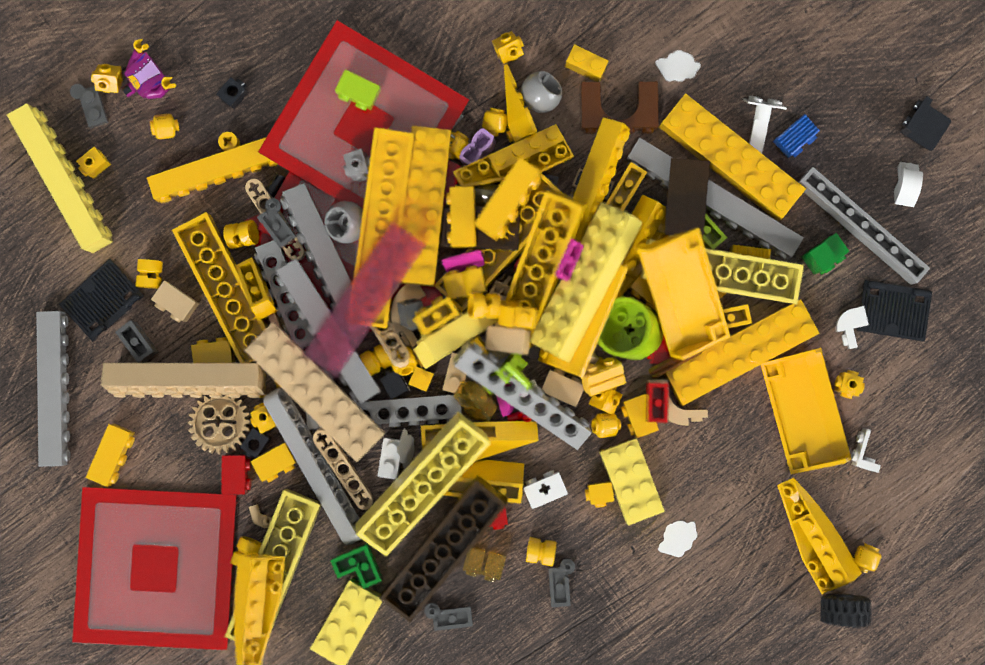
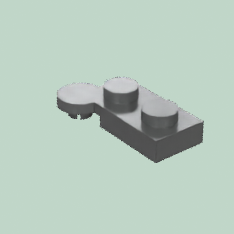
(91, 105)
(275, 223)
(560, 583)
(449, 618)

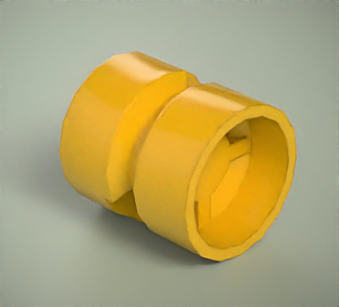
(241, 234)
(149, 267)
(482, 305)
(375, 360)
(245, 546)
(541, 551)

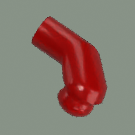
(518, 416)

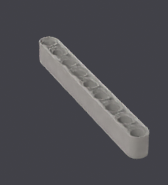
(313, 464)

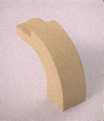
(408, 292)
(681, 416)

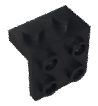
(925, 124)

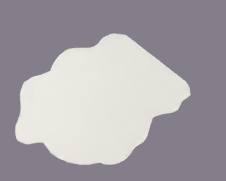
(678, 66)
(406, 448)
(678, 538)

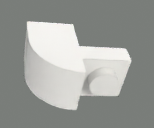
(908, 185)
(847, 321)

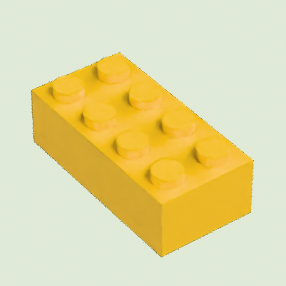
(508, 199)

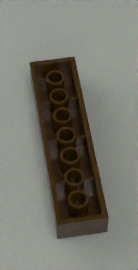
(444, 548)

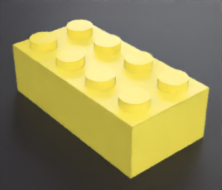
(450, 337)
(631, 481)
(347, 623)

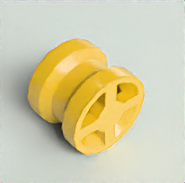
(233, 143)

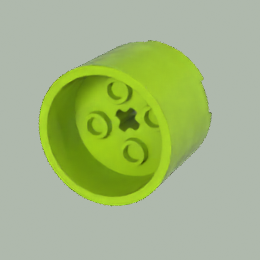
(635, 345)

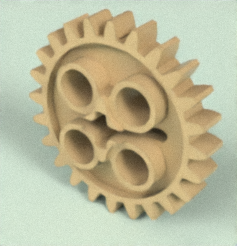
(218, 439)

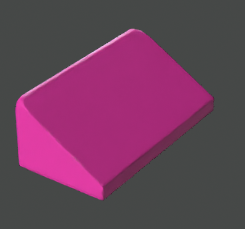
(569, 260)
(463, 261)

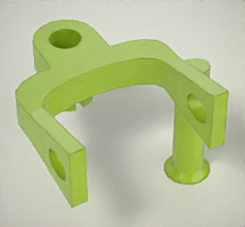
(513, 366)

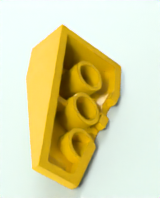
(519, 118)

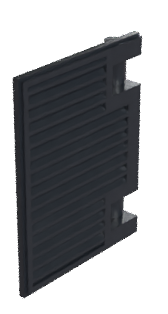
(101, 299)
(895, 310)

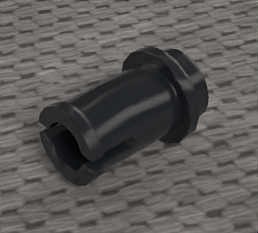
(275, 184)

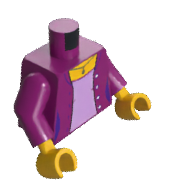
(145, 75)

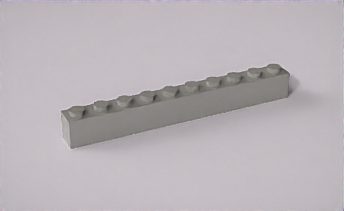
(723, 204)

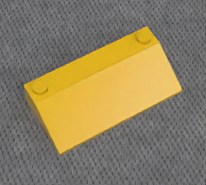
(684, 293)
(588, 343)
(806, 411)

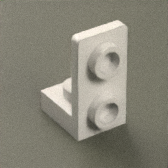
(857, 455)

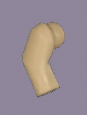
(258, 518)

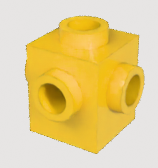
(508, 47)
(107, 78)
(842, 384)
(606, 401)
(258, 421)

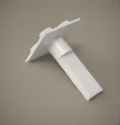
(761, 120)

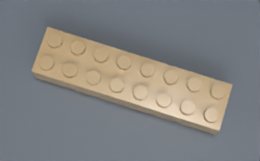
(184, 379)
(315, 391)

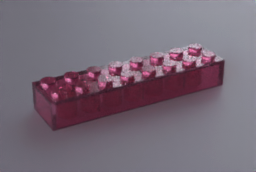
(365, 299)

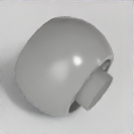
(541, 92)
(344, 222)

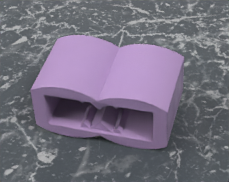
(481, 146)

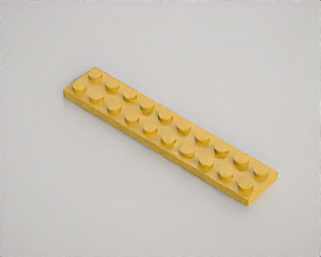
(384, 195)

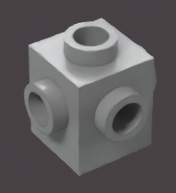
(357, 165)

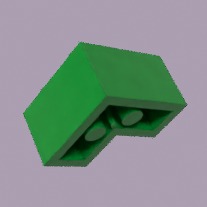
(824, 255)
(359, 560)

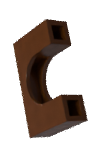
(644, 119)

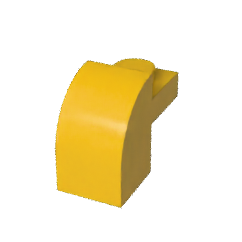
(516, 315)

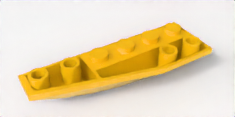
(540, 150)
(653, 217)
(502, 435)
(502, 475)
(817, 539)
(256, 604)

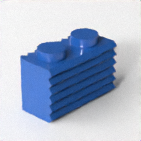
(796, 136)

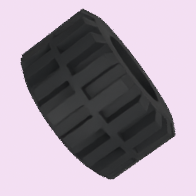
(845, 610)

